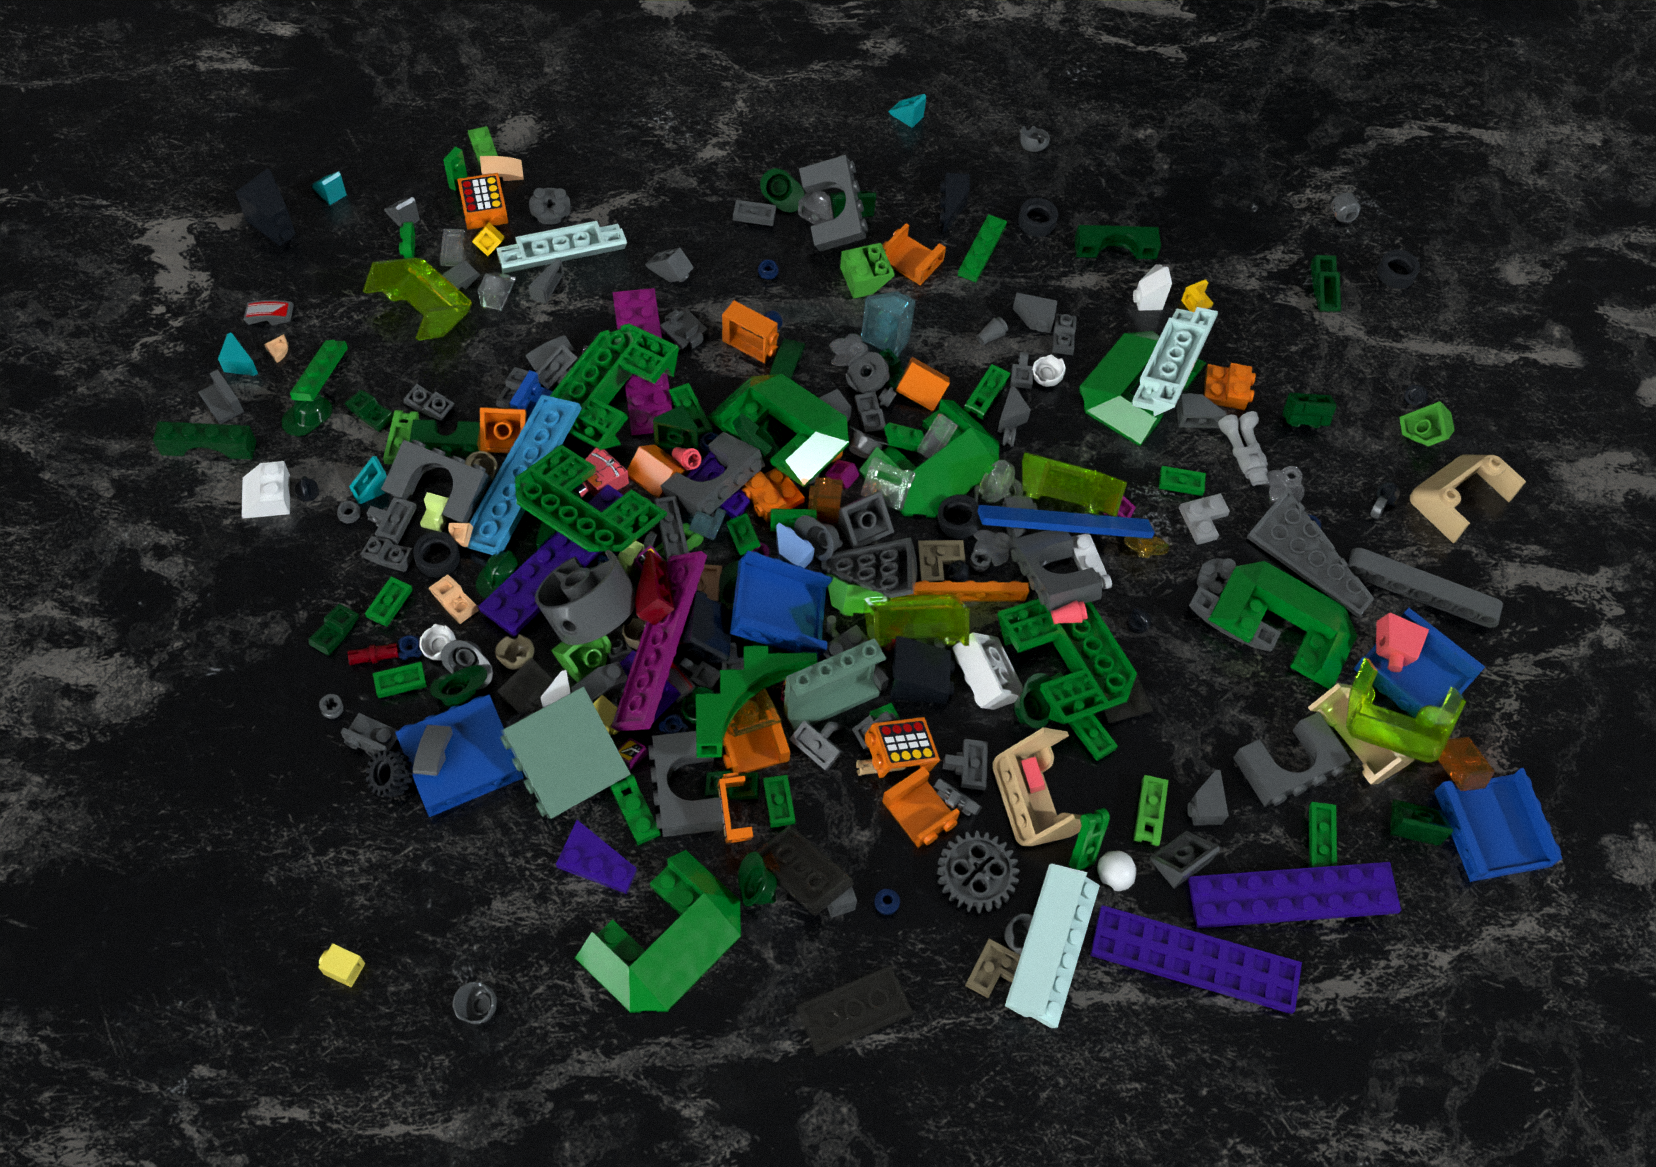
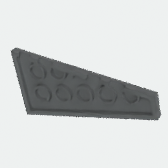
(1303, 547)

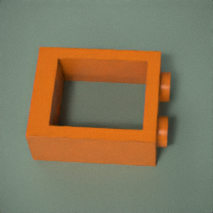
(745, 341)

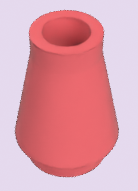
(687, 457)
(1070, 613)

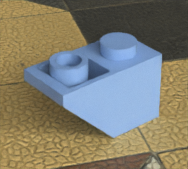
(793, 548)

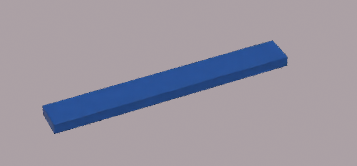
(1065, 521)

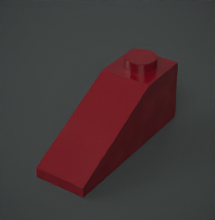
(654, 590)

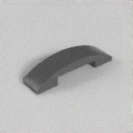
(1204, 604)

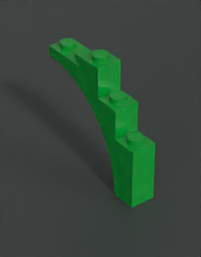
(736, 687)

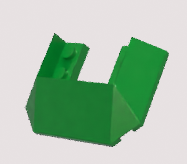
(602, 374)
(1109, 387)
(819, 427)
(947, 472)
(547, 494)
(1327, 624)
(1097, 664)
(681, 954)

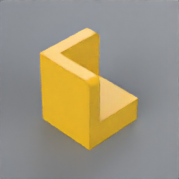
(488, 239)
(1196, 297)

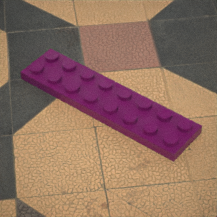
(643, 397)
(658, 648)

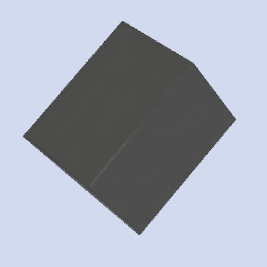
(865, 520)
(1184, 857)

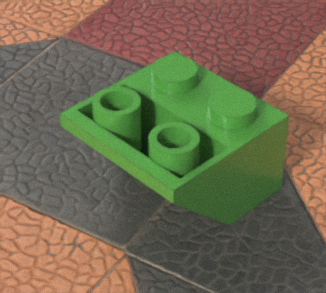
(866, 269)

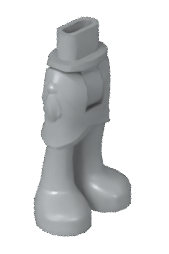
(1250, 458)

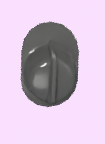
(864, 443)
(821, 536)
(463, 654)

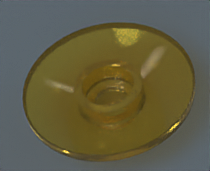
(1147, 547)

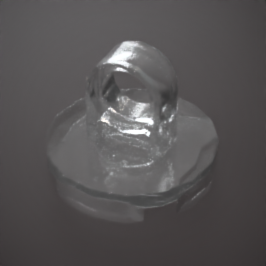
(997, 483)

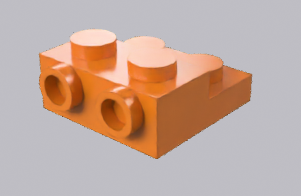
(1229, 385)
(772, 491)

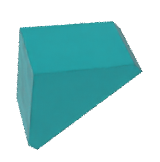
(909, 110)
(330, 188)
(235, 359)
(369, 481)

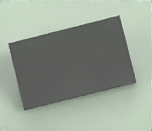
(221, 399)

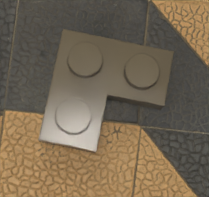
(935, 554)
(992, 963)

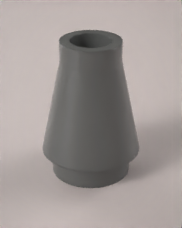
(993, 330)

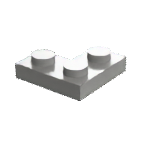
(1199, 516)

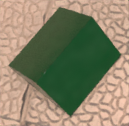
(867, 197)
(675, 430)
(1419, 823)

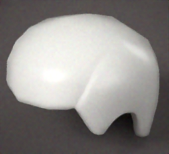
(1048, 370)
(434, 640)
(1116, 870)

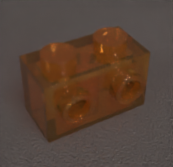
(826, 499)
(1465, 764)

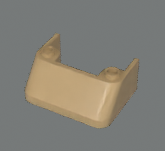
(1438, 497)
(1377, 761)
(1033, 814)

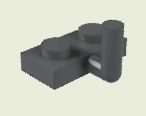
(842, 642)
(816, 743)

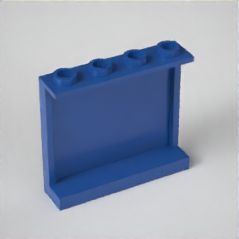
(779, 604)
(1429, 677)
(474, 756)
(1499, 827)

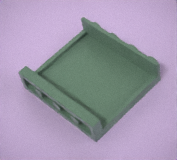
(832, 685)
(564, 753)

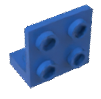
(528, 393)

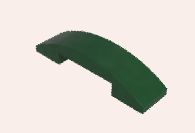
(787, 358)

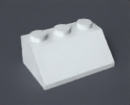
(988, 671)

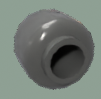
(1345, 207)

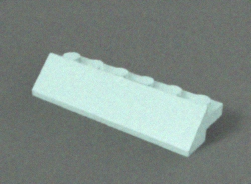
(561, 244)
(1173, 359)
(1052, 945)

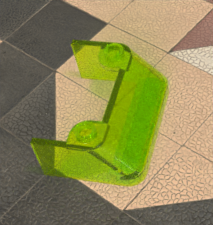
(424, 289)
(1072, 484)
(917, 618)
(1414, 737)

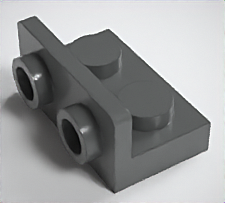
(370, 735)

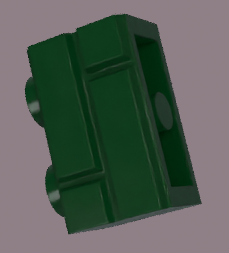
(1309, 409)

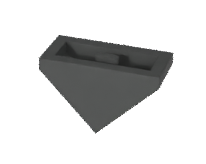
(403, 211)
(1014, 412)

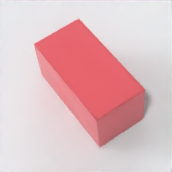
(1033, 775)

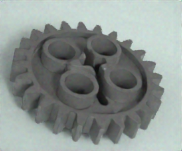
(995, 886)

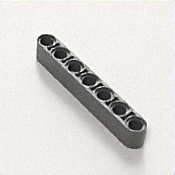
(1425, 587)

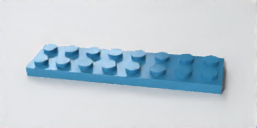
(498, 511)

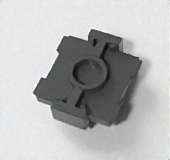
(683, 328)

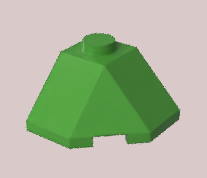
(1428, 424)
(848, 596)
(583, 658)

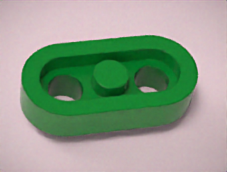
(407, 233)

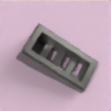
(546, 282)

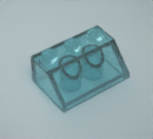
(888, 321)

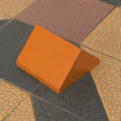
(923, 384)
(500, 428)
(652, 468)

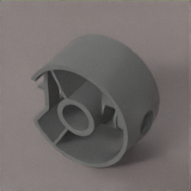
(586, 601)

